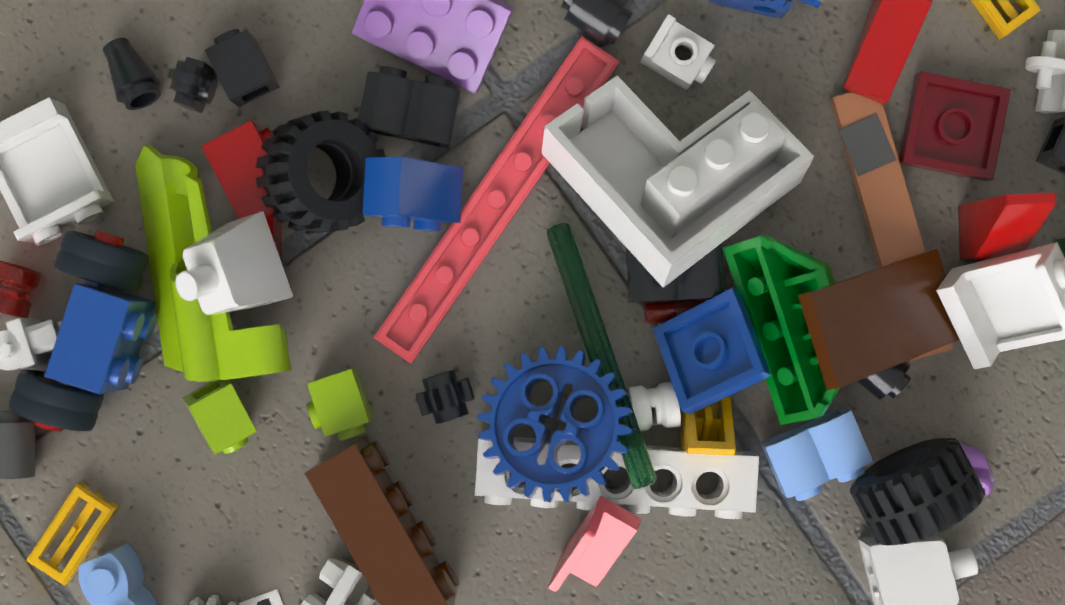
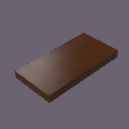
(878, 319)

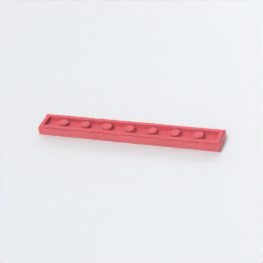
(490, 206)

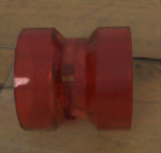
(12, 300)

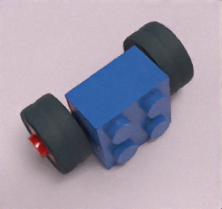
(97, 336)

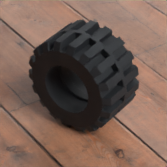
(287, 177)
(917, 491)

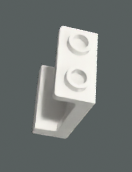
(48, 173)
(1007, 302)

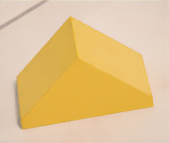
(709, 430)

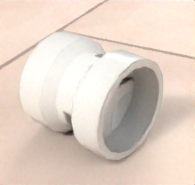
(655, 406)

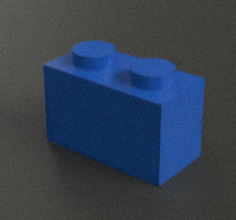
(412, 191)

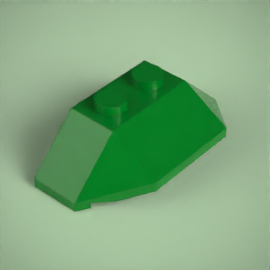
(769, 282)

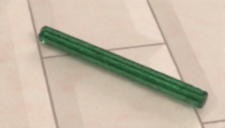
(598, 345)

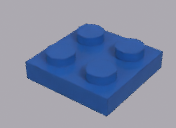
(711, 351)

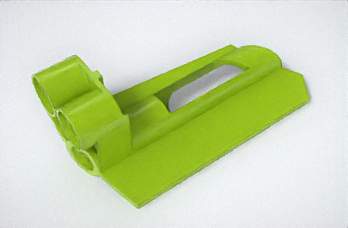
(191, 340)

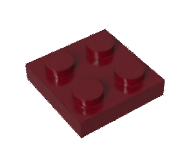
(954, 126)

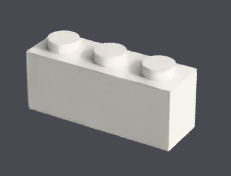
(712, 169)

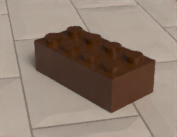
(380, 529)

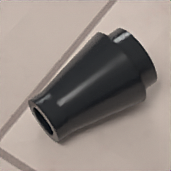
(131, 77)

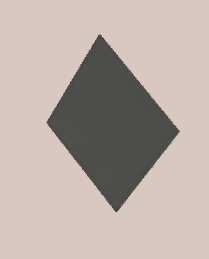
(867, 145)

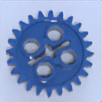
(514, 409)

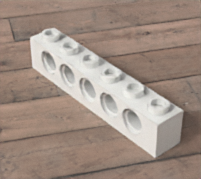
(732, 497)

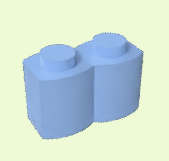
(817, 453)
(114, 578)

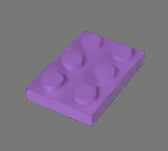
(438, 35)

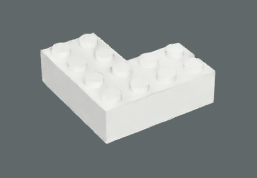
(628, 145)

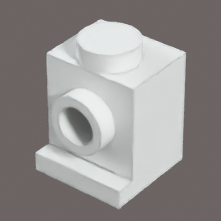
(662, 59)

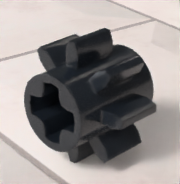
(445, 396)

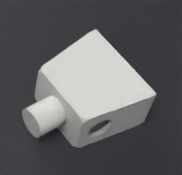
(234, 268)
(915, 571)

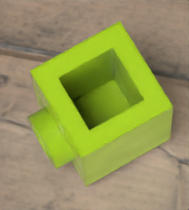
(339, 404)
(220, 416)

